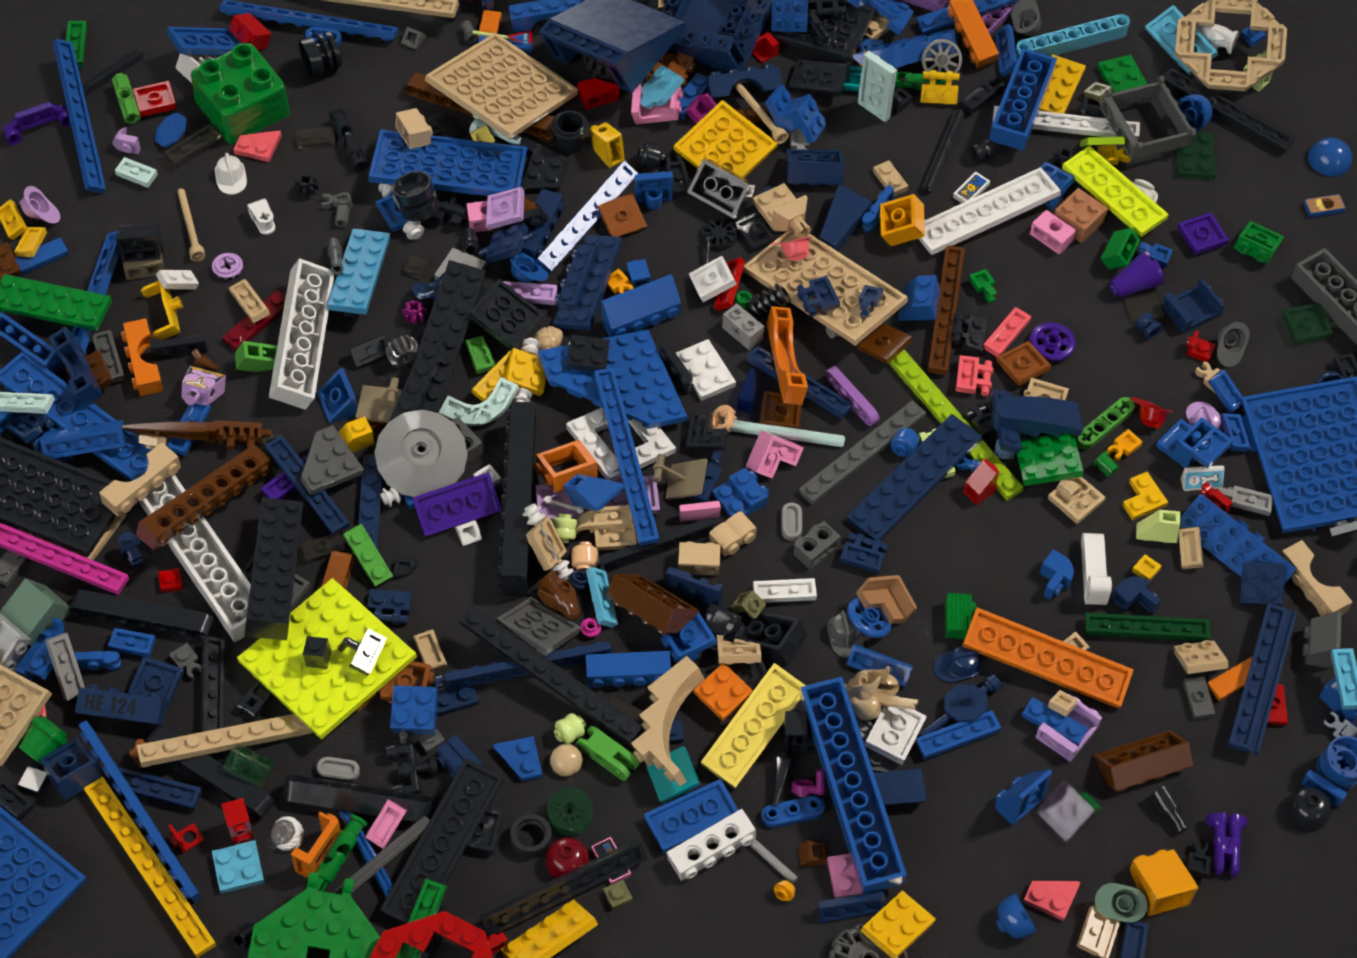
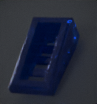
(746, 396)

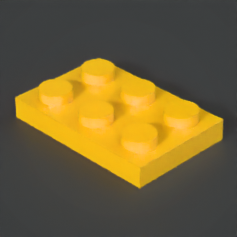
(898, 925)

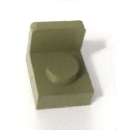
(1097, 91)
(749, 603)

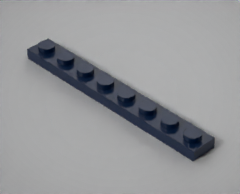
(504, 670)

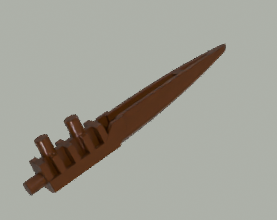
(208, 431)

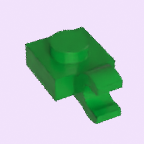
(984, 282)

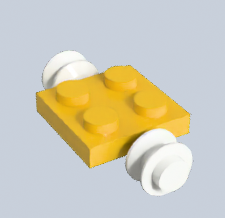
(526, 370)

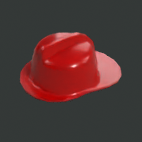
(1150, 413)

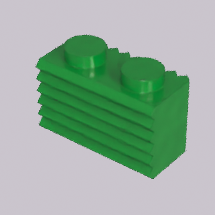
(1120, 249)
(958, 614)

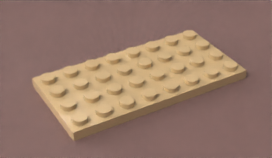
(845, 276)

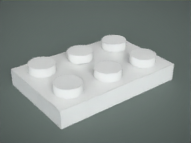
(707, 370)
(895, 732)

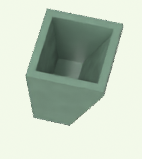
(33, 608)

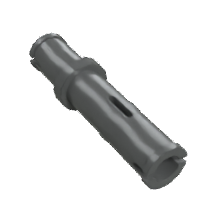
(335, 252)

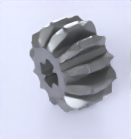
(402, 350)

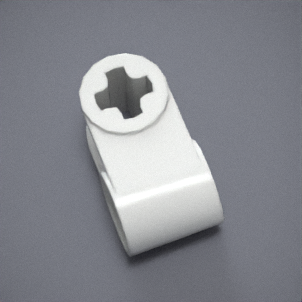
(262, 216)

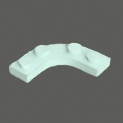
(484, 412)

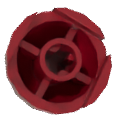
(565, 856)

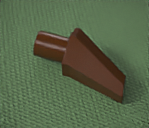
(203, 361)

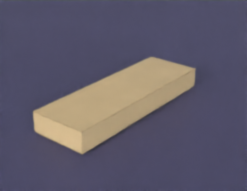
(249, 301)

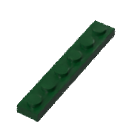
(1147, 626)

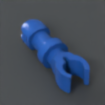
(968, 464)

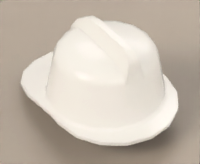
(230, 175)

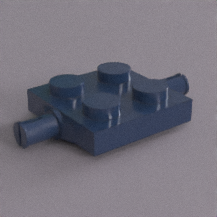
(507, 243)

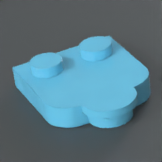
(660, 87)

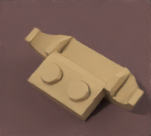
(611, 527)

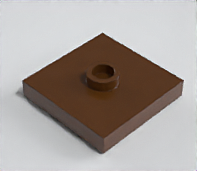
(885, 343)

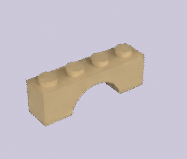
(122, 496)
(1323, 597)

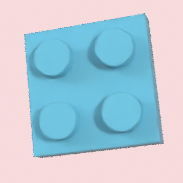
(238, 867)

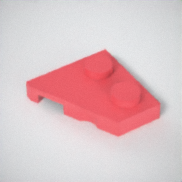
(258, 145)
(1052, 897)

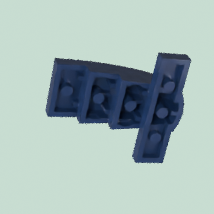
(1031, 416)

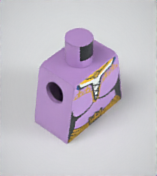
(202, 386)

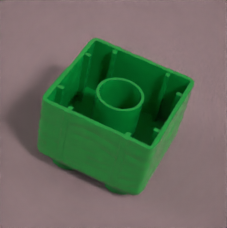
(239, 92)

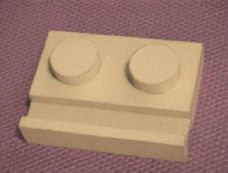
(1098, 933)

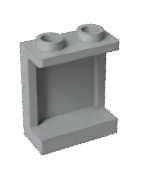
(12, 643)

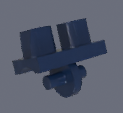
(131, 548)

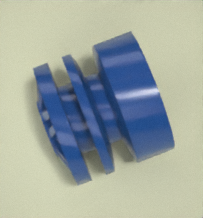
(1339, 762)

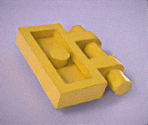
(939, 92)

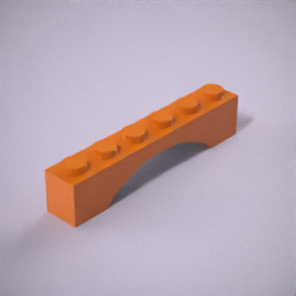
(790, 378)

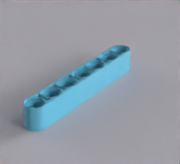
(1077, 36)

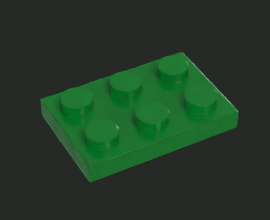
(1121, 74)

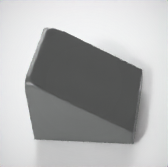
(413, 38)

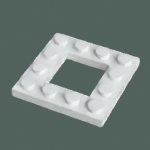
(586, 429)

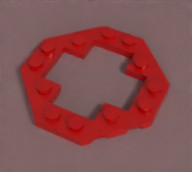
(420, 932)

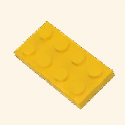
(1062, 85)
(552, 933)

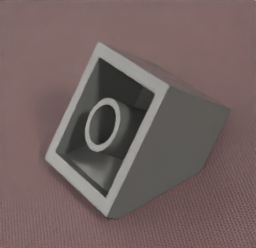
(1321, 637)

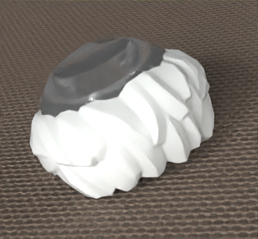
(287, 833)

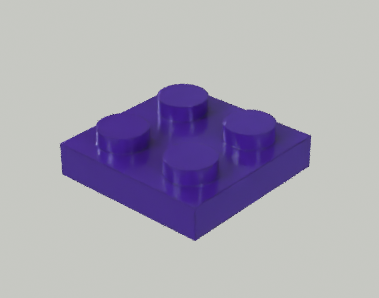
(1203, 233)

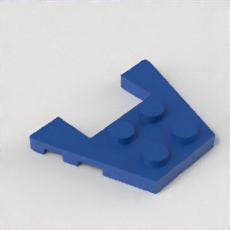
(895, 11)

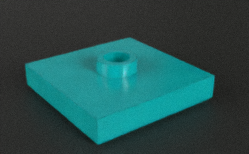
(664, 788)

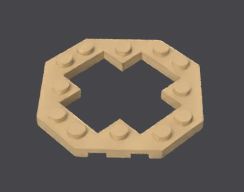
(1257, 67)

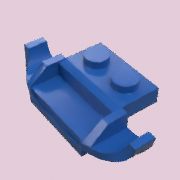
(37, 659)

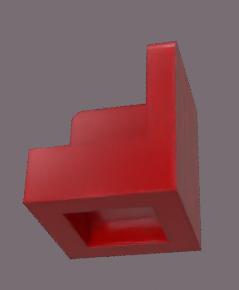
(766, 48)

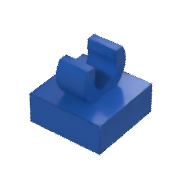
(1252, 37)

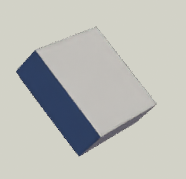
(33, 780)

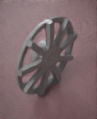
(941, 58)

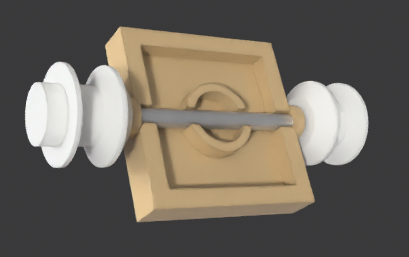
(546, 542)

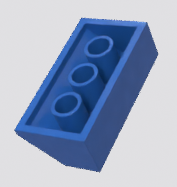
(640, 307)

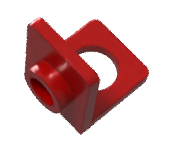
(177, 837)

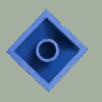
(338, 398)

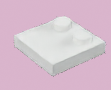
(712, 279)

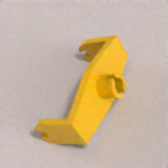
(170, 305)

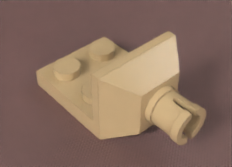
(783, 210)

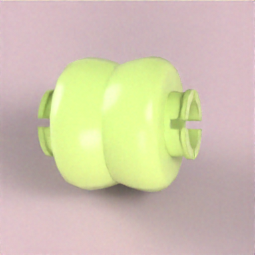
(565, 527)
(569, 728)

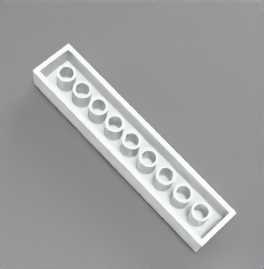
(206, 563)

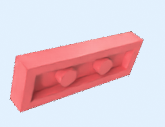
(1007, 332)

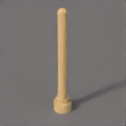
(778, 134)
(196, 251)

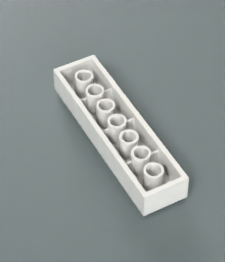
(301, 334)

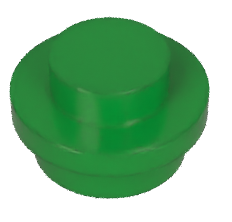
(742, 299)

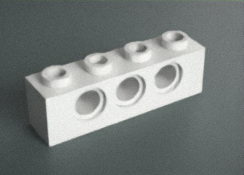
(735, 823)

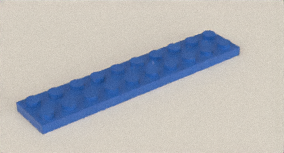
(68, 412)

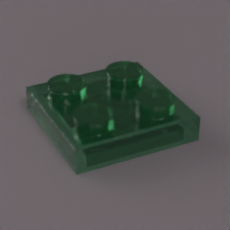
(1307, 323)

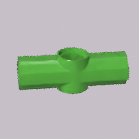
(126, 98)

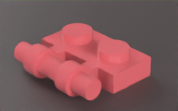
(967, 375)

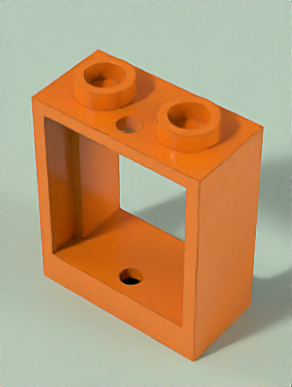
(575, 450)

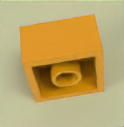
(902, 220)

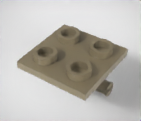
(378, 402)
(683, 478)

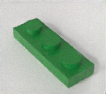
(77, 35)

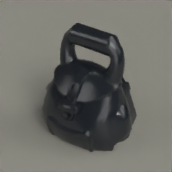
(721, 622)

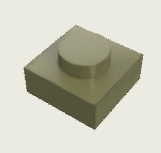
(618, 895)

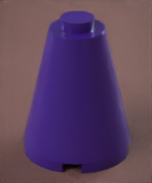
(1137, 276)

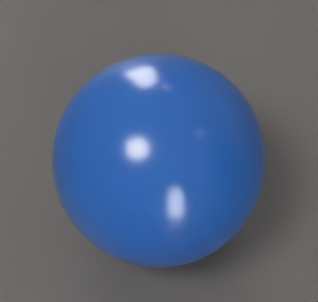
(1330, 157)

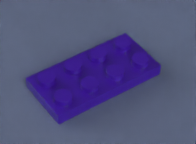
(456, 504)

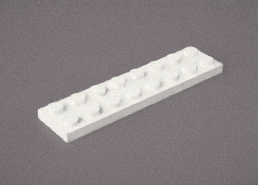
(988, 210)

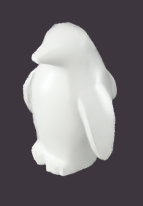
(1219, 36)

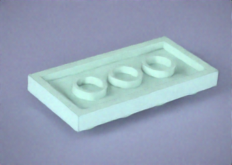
(877, 86)

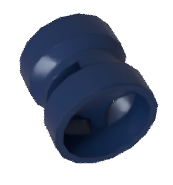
(1149, 326)

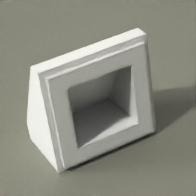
(468, 532)

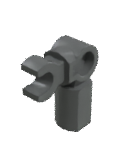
(343, 204)

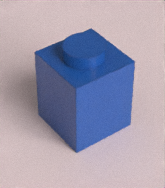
(638, 273)

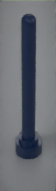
(990, 684)

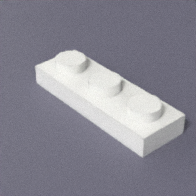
(786, 590)

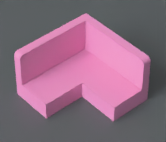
(769, 451)

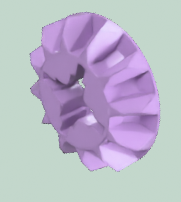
(232, 260)

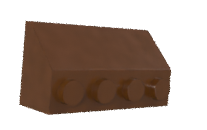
(650, 603)
(1144, 760)

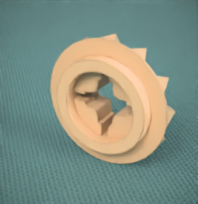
(729, 415)

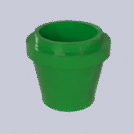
(42, 738)

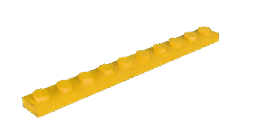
(150, 867)

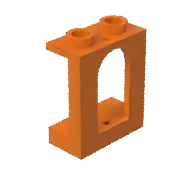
(306, 862)

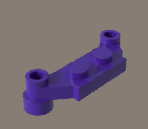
(34, 117)

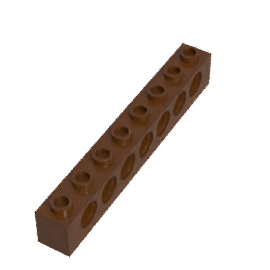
(203, 497)

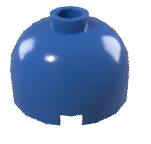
(1197, 110)
(1014, 918)

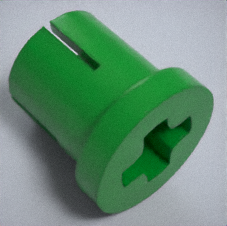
(1105, 464)

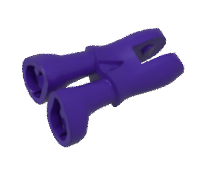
(1227, 848)

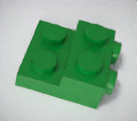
(1258, 242)

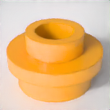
(784, 890)

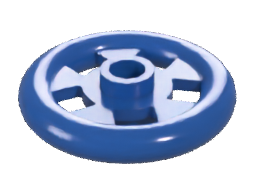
(869, 619)

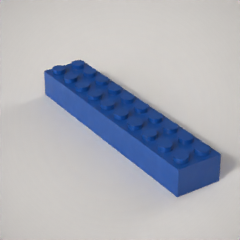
(853, 786)

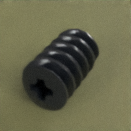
(763, 305)

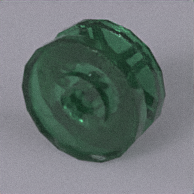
(558, 809)

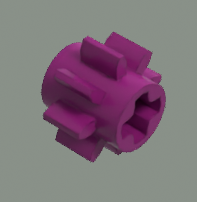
(414, 311)

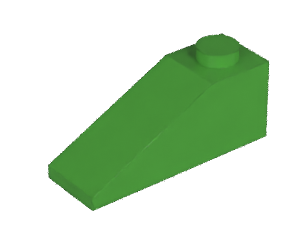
(255, 357)

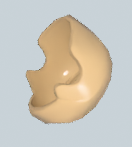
(566, 760)

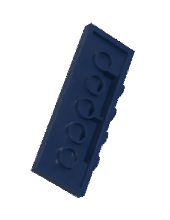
(586, 282)

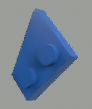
(520, 757)

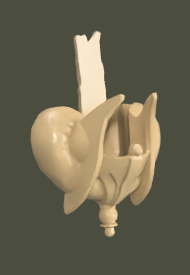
(875, 689)

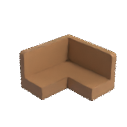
(889, 595)

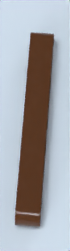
(420, 89)

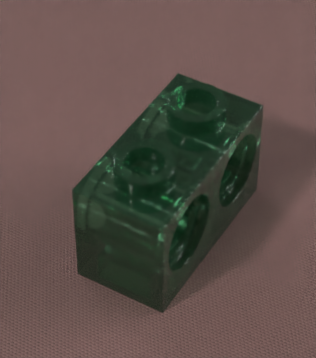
(249, 766)

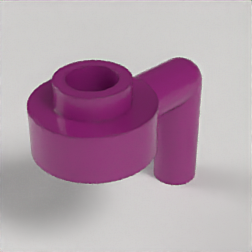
(805, 787)

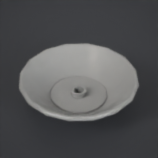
(416, 471)

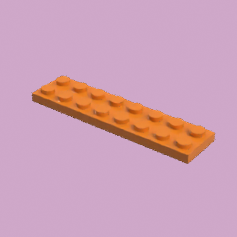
(1048, 658)

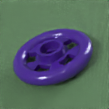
(1056, 329)

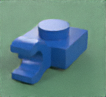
(1159, 253)

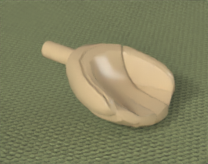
(549, 337)

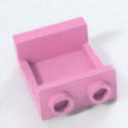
(666, 112)

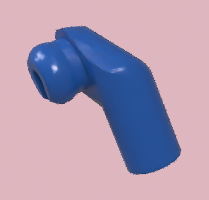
(869, 43)

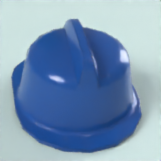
(526, 269)

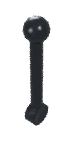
(708, 238)

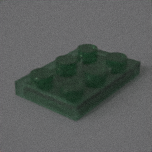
(1197, 159)

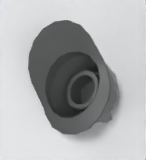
(1026, 17)
(1232, 343)
(843, 635)

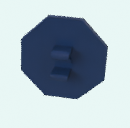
(965, 703)

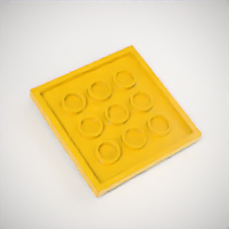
(727, 140)

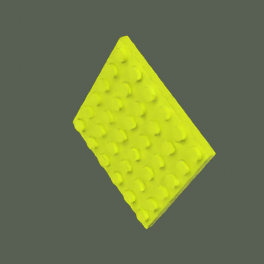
(325, 695)

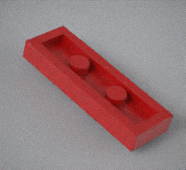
(726, 298)

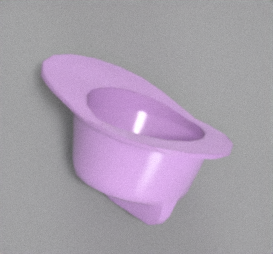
(38, 206)
(1205, 410)

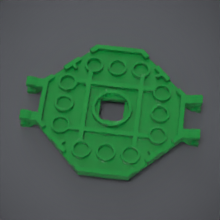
(315, 921)

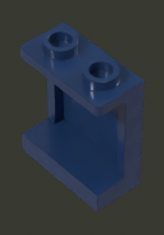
(1193, 306)

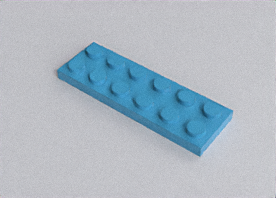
(361, 270)

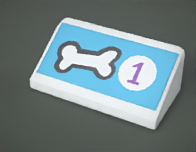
(1195, 477)

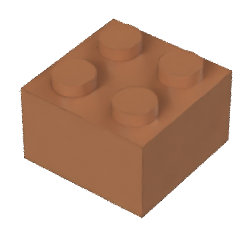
(1082, 213)

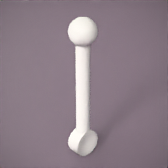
(548, 500)

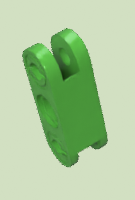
(608, 753)

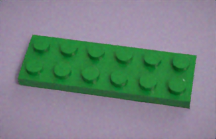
(53, 302)

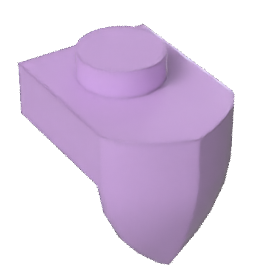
(126, 143)

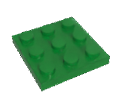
(1049, 459)

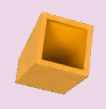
(1163, 881)

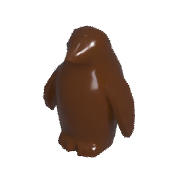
(559, 595)

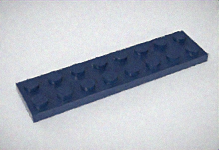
(914, 478)

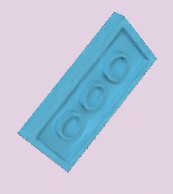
(1164, 31)

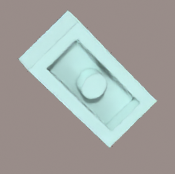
(136, 172)

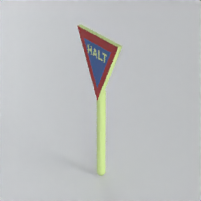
(523, 37)

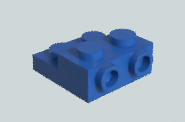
(741, 493)
(689, 640)

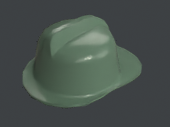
(1120, 902)

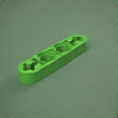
(1103, 421)

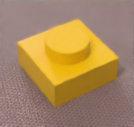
(1146, 568)

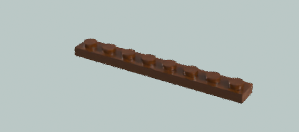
(946, 310)

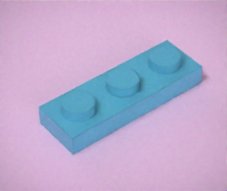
(603, 605)
(1346, 676)

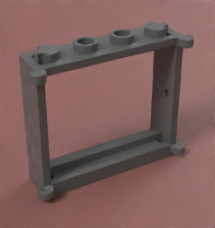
(1120, 127)

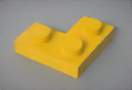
(1148, 497)

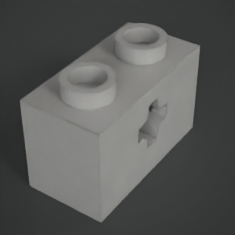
(743, 326)

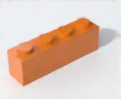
(973, 32)

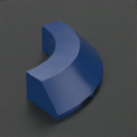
(910, 51)

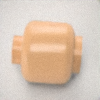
(584, 556)

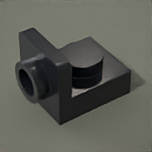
(1089, 109)

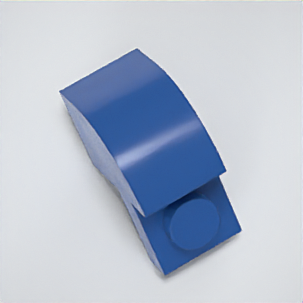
(1059, 571)

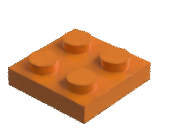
(723, 691)

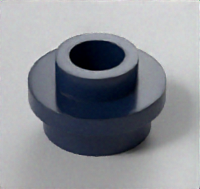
(578, 580)

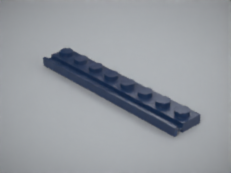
(1262, 679)

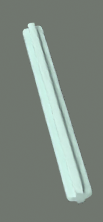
(789, 433)

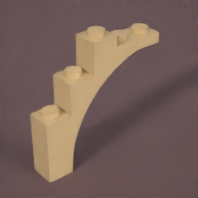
(667, 695)

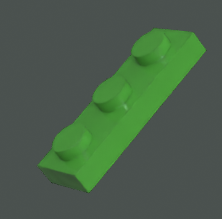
(368, 555)

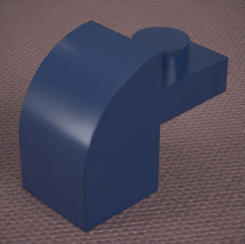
(1135, 590)

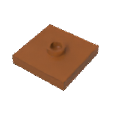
(622, 216)
(1023, 363)

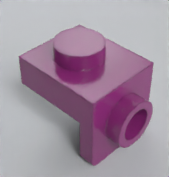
(700, 107)

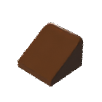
(812, 854)

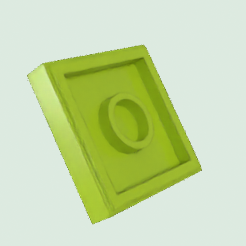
(1102, 141)

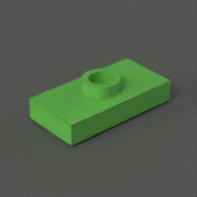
(479, 354)

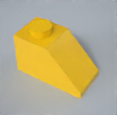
(357, 434)

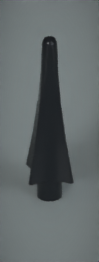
(781, 769)

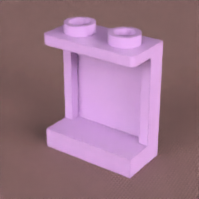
(1061, 745)

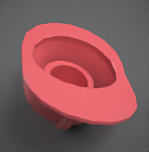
(796, 249)

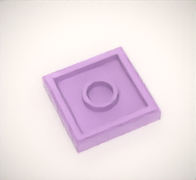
(505, 208)

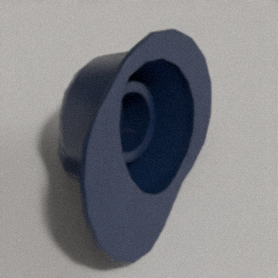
(958, 665)

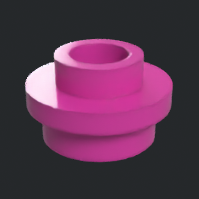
(590, 633)

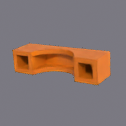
(147, 375)

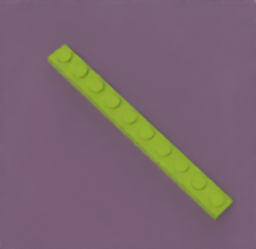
(942, 409)

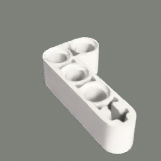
(1095, 579)

